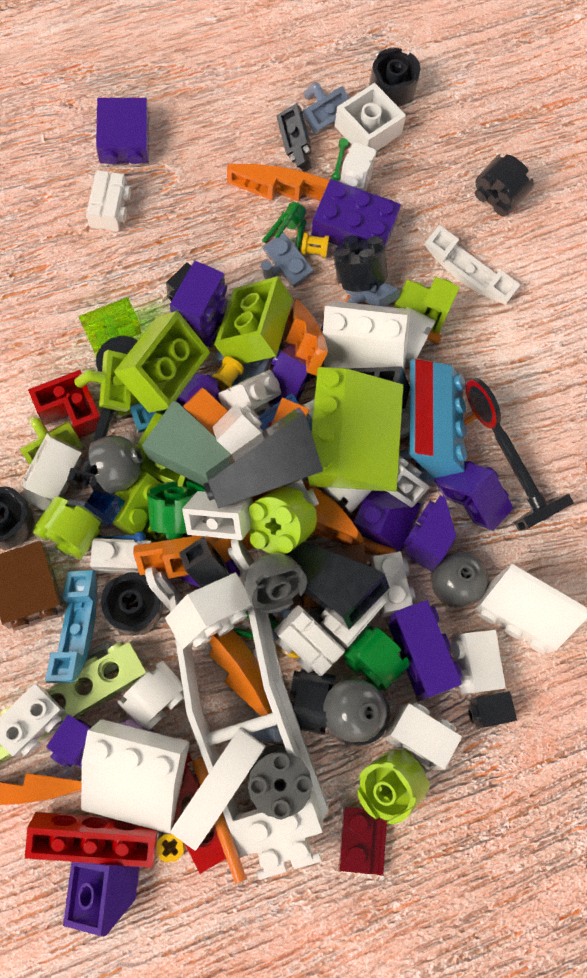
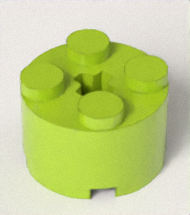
(281, 520)
(68, 528)
(393, 786)

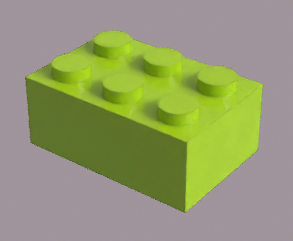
(254, 321)
(162, 362)

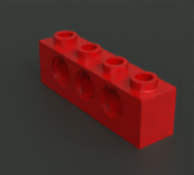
(89, 840)
(209, 852)

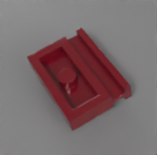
(362, 842)

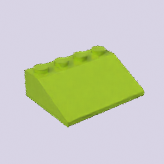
(356, 430)

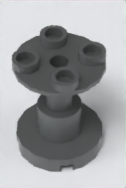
(279, 798)

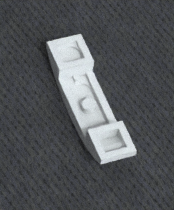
(468, 269)
(217, 789)

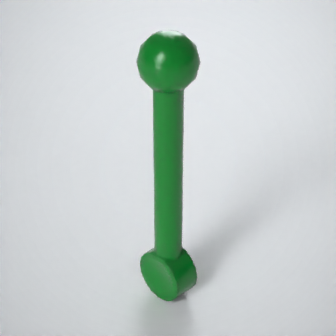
(343, 144)

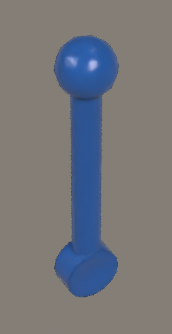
(139, 536)

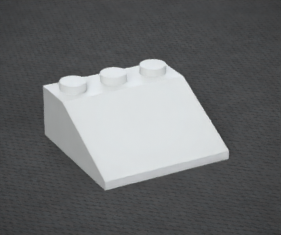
(365, 335)
(530, 609)
(132, 775)

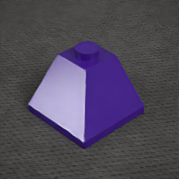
(385, 519)
(99, 896)

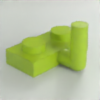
(113, 391)
(63, 432)

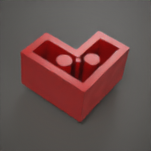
(62, 399)

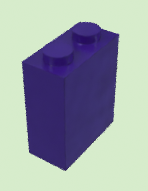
(122, 130)

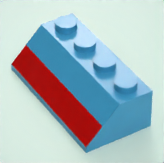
(437, 418)

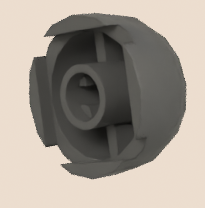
(116, 461)
(459, 579)
(274, 582)
(354, 710)

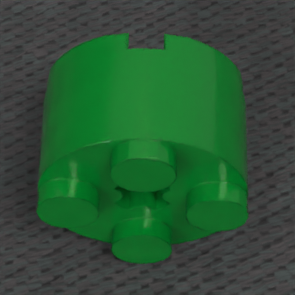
(166, 506)
(375, 658)

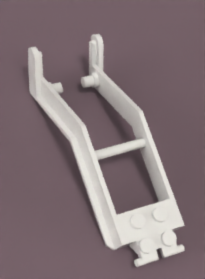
(254, 831)

